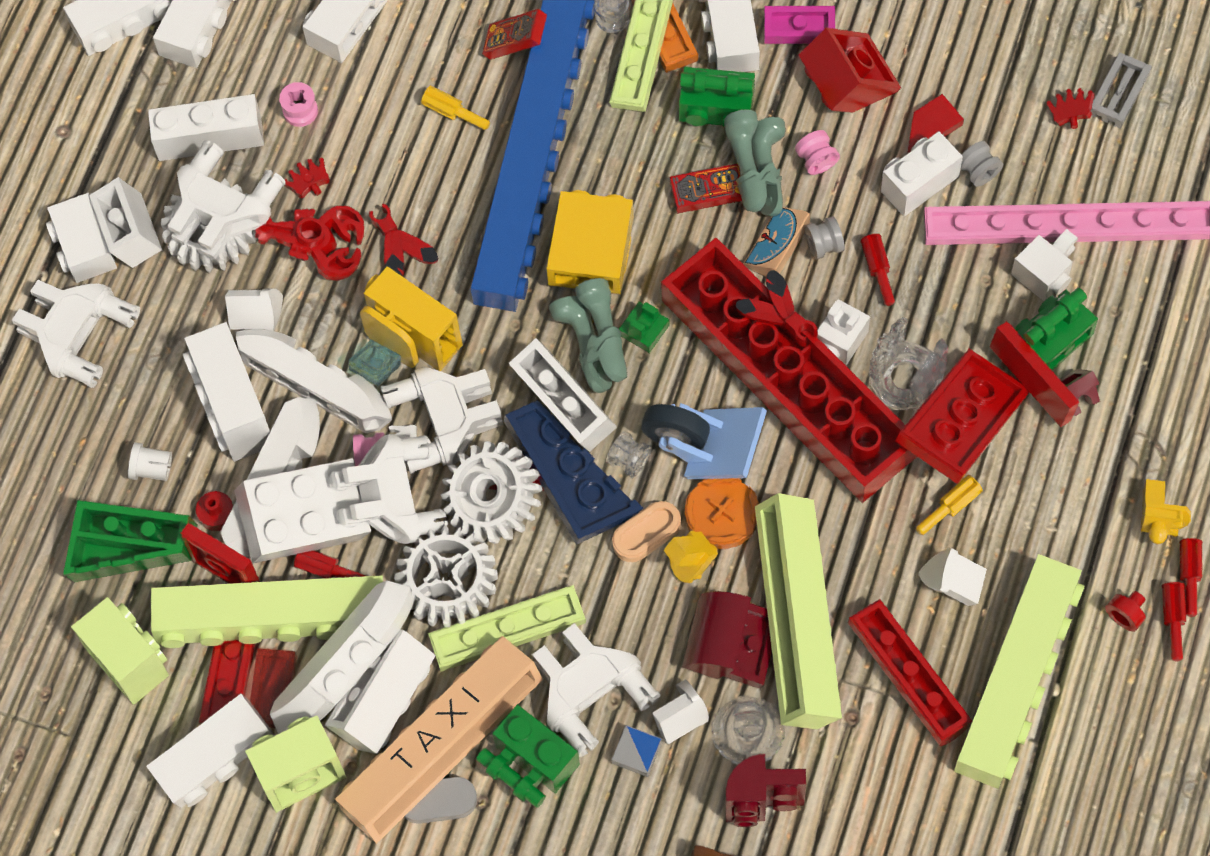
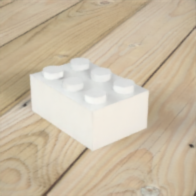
(226, 392)
(297, 512)

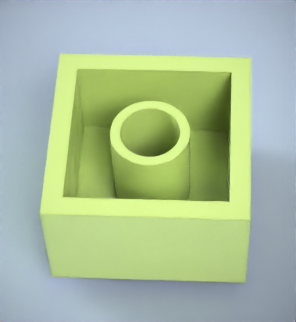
(122, 649)
(295, 762)

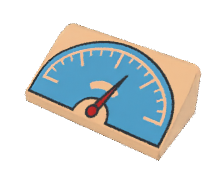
(777, 241)

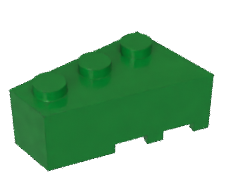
(123, 540)

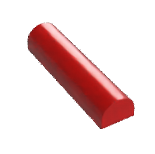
(910, 673)

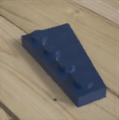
(573, 482)

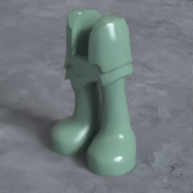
(752, 148)
(600, 355)

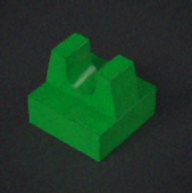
(644, 326)

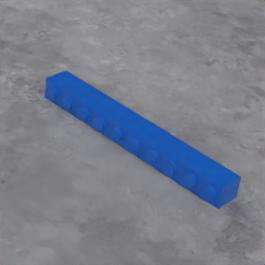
(531, 156)

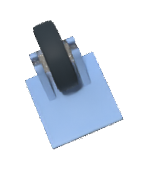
(712, 442)

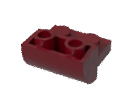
(729, 639)
(755, 787)

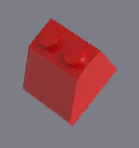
(848, 70)

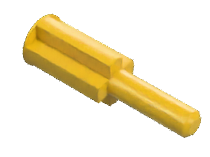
(451, 107)
(952, 503)

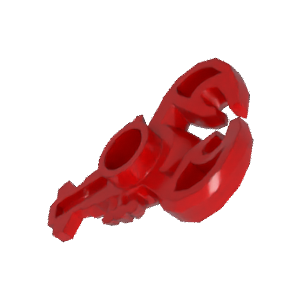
(313, 238)

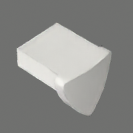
(254, 308)
(954, 576)
(681, 714)

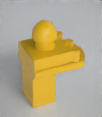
(1161, 518)
(690, 556)

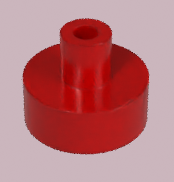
(213, 510)
(1127, 610)

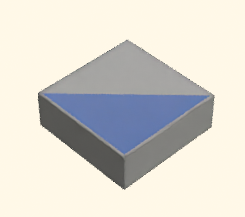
(637, 751)

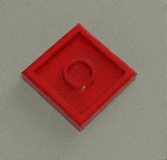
(218, 557)

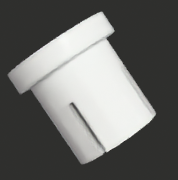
(149, 463)

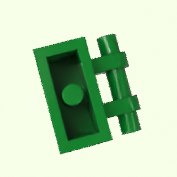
(713, 94)
(1059, 327)
(534, 749)

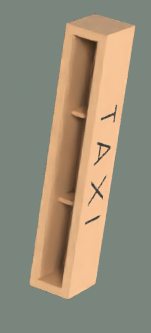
(439, 739)

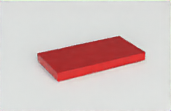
(962, 416)

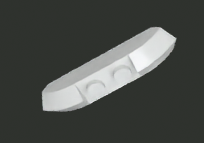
(297, 370)
(289, 441)
(344, 655)

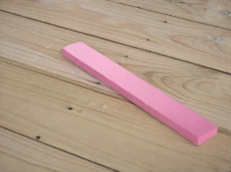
(1086, 221)

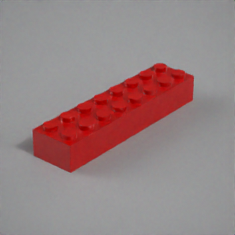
(798, 384)

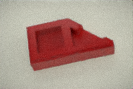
(932, 118)

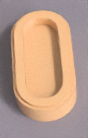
(646, 531)

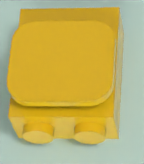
(590, 239)
(409, 321)

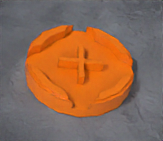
(722, 511)

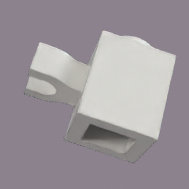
(1046, 266)
(844, 330)

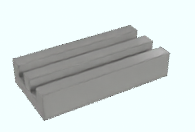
(1109, 113)

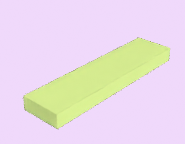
(640, 54)
(516, 623)

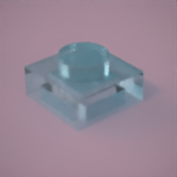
(374, 362)

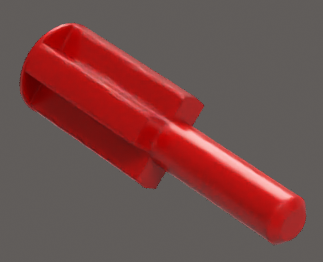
(878, 265)
(322, 565)
(1191, 571)
(1174, 615)

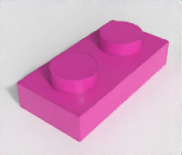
(796, 23)

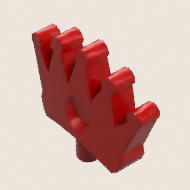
(1072, 108)
(309, 179)

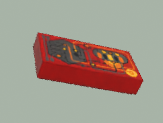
(514, 34)
(706, 188)

